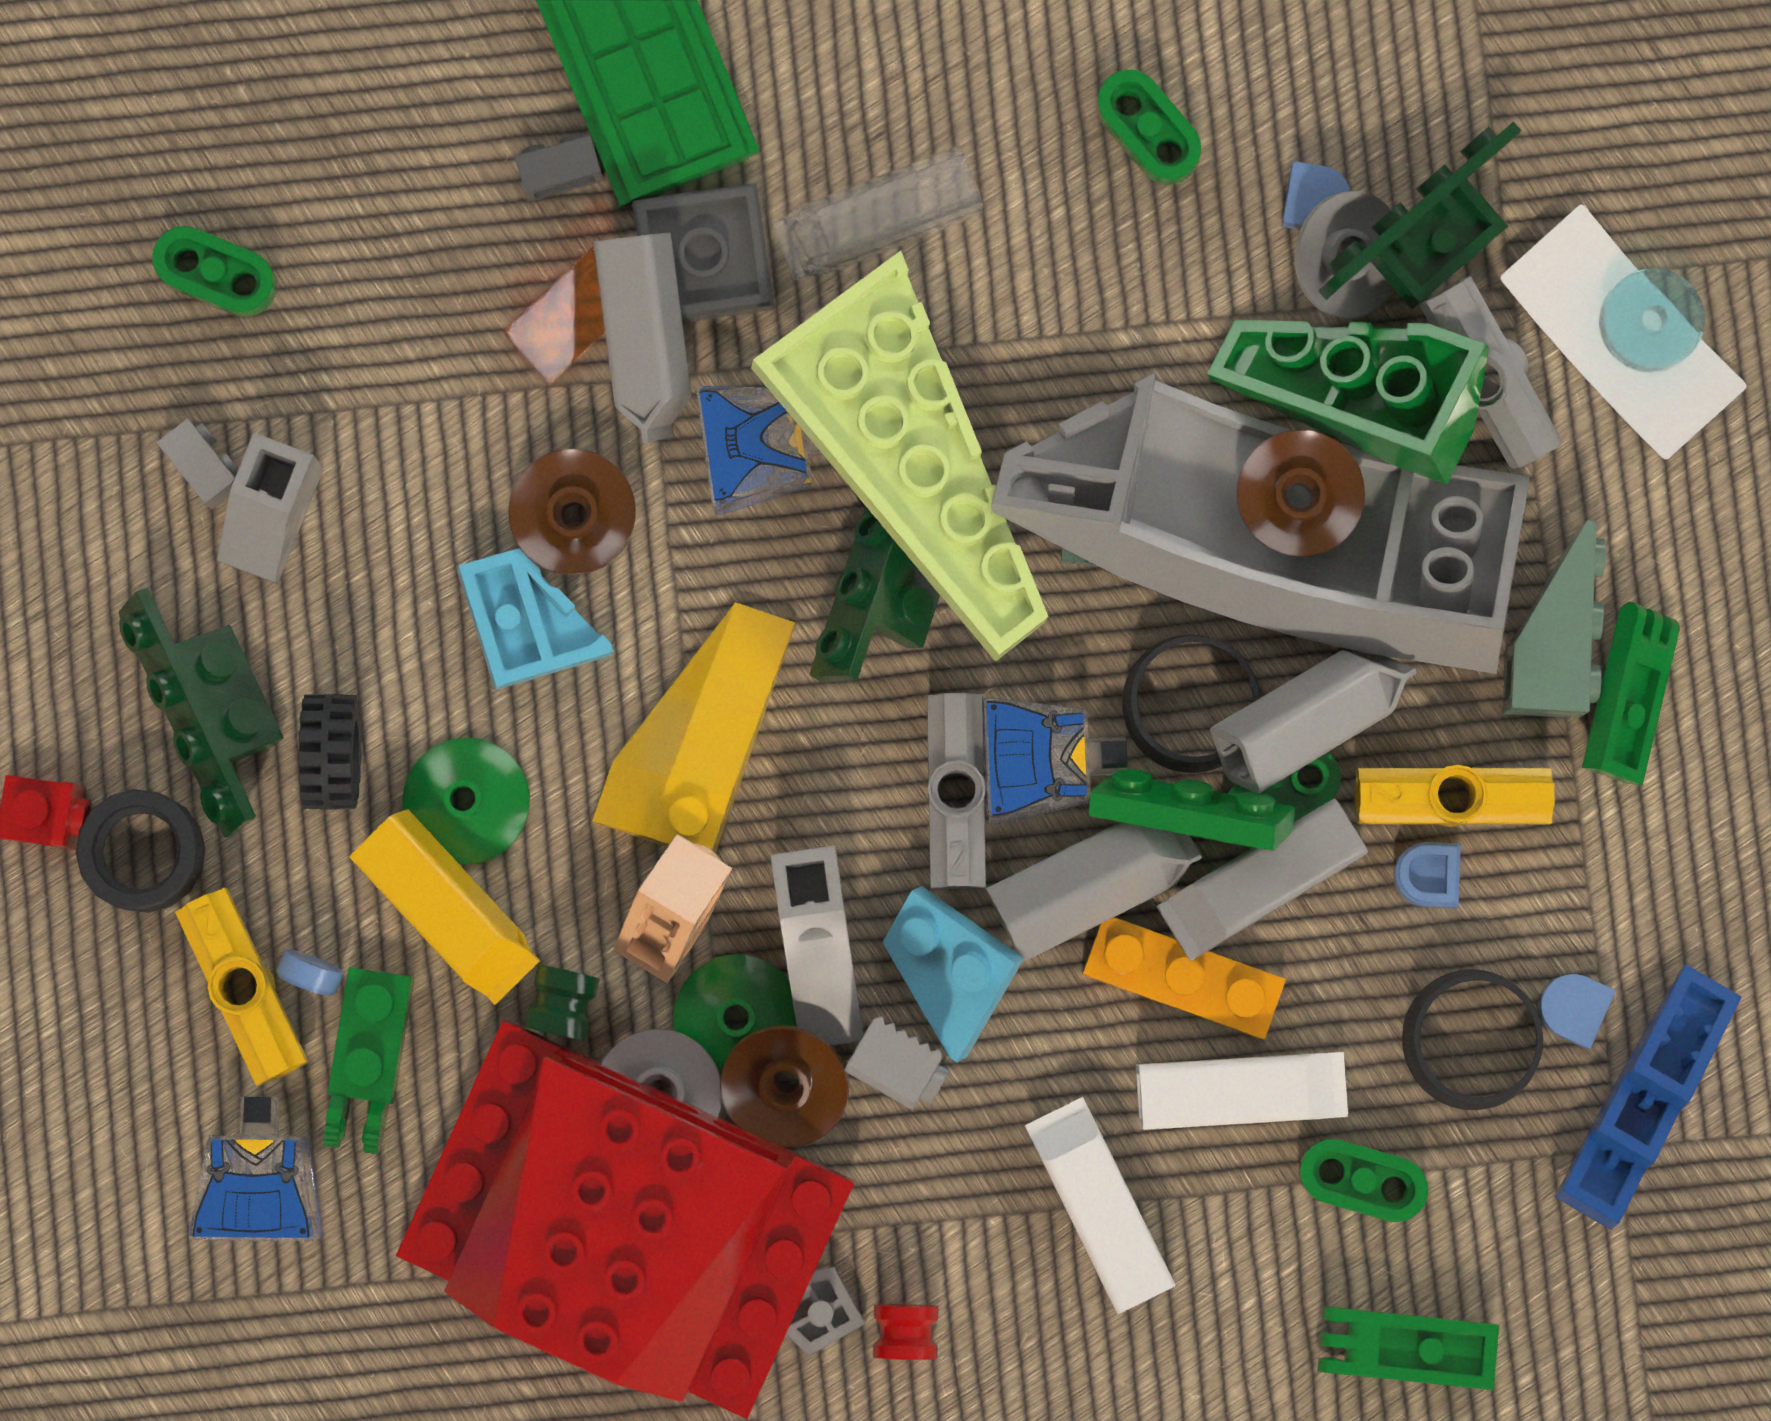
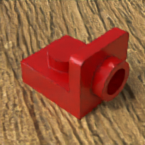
(42, 811)

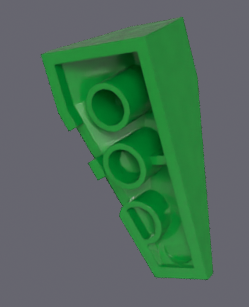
(1381, 390)

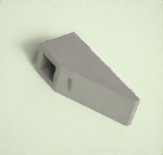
(817, 944)

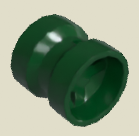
(561, 1002)

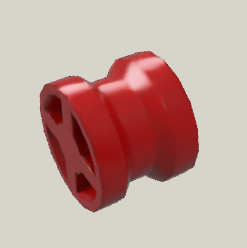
(905, 1332)

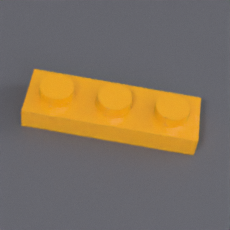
(1204, 987)

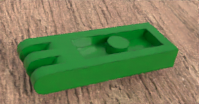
(1631, 694)
(1412, 1348)

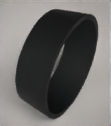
(1134, 724)
(1412, 1042)

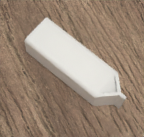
(1241, 1090)
(1100, 1205)

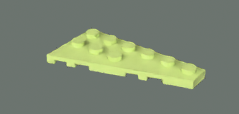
(895, 429)

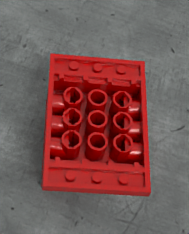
(622, 1225)

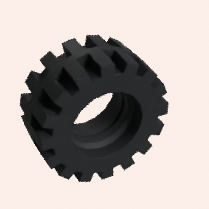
(329, 751)

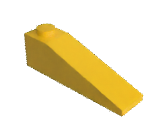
(697, 740)

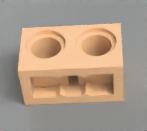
(672, 908)

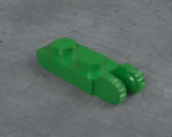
(368, 1052)

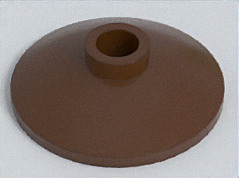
(1306, 461)
(566, 480)
(782, 1111)

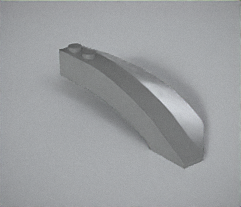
(1156, 503)

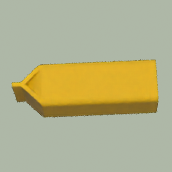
(445, 905)

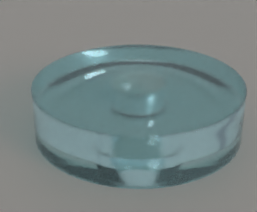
(1672, 300)

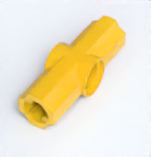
(1494, 795)
(223, 949)

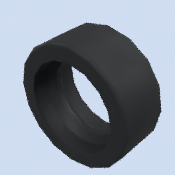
(98, 826)

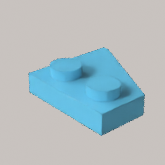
(525, 621)
(950, 968)

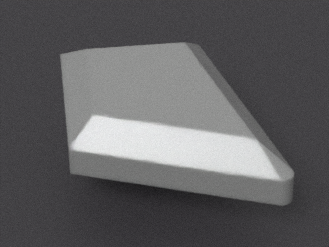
(824, 1313)

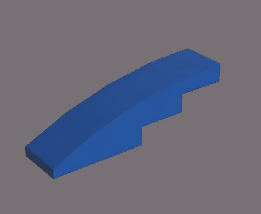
(1648, 1097)

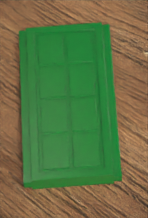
(649, 91)

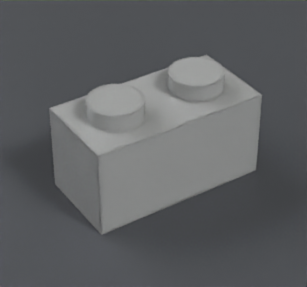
(199, 463)

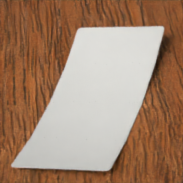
(1563, 291)

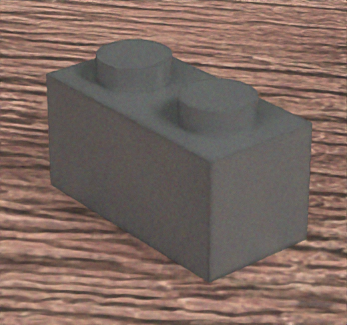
(558, 167)

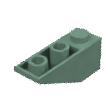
(1551, 652)

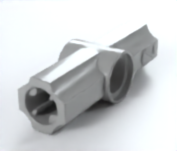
(1507, 408)
(956, 749)

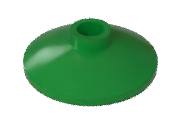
(499, 792)
(726, 983)

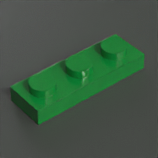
(1192, 809)

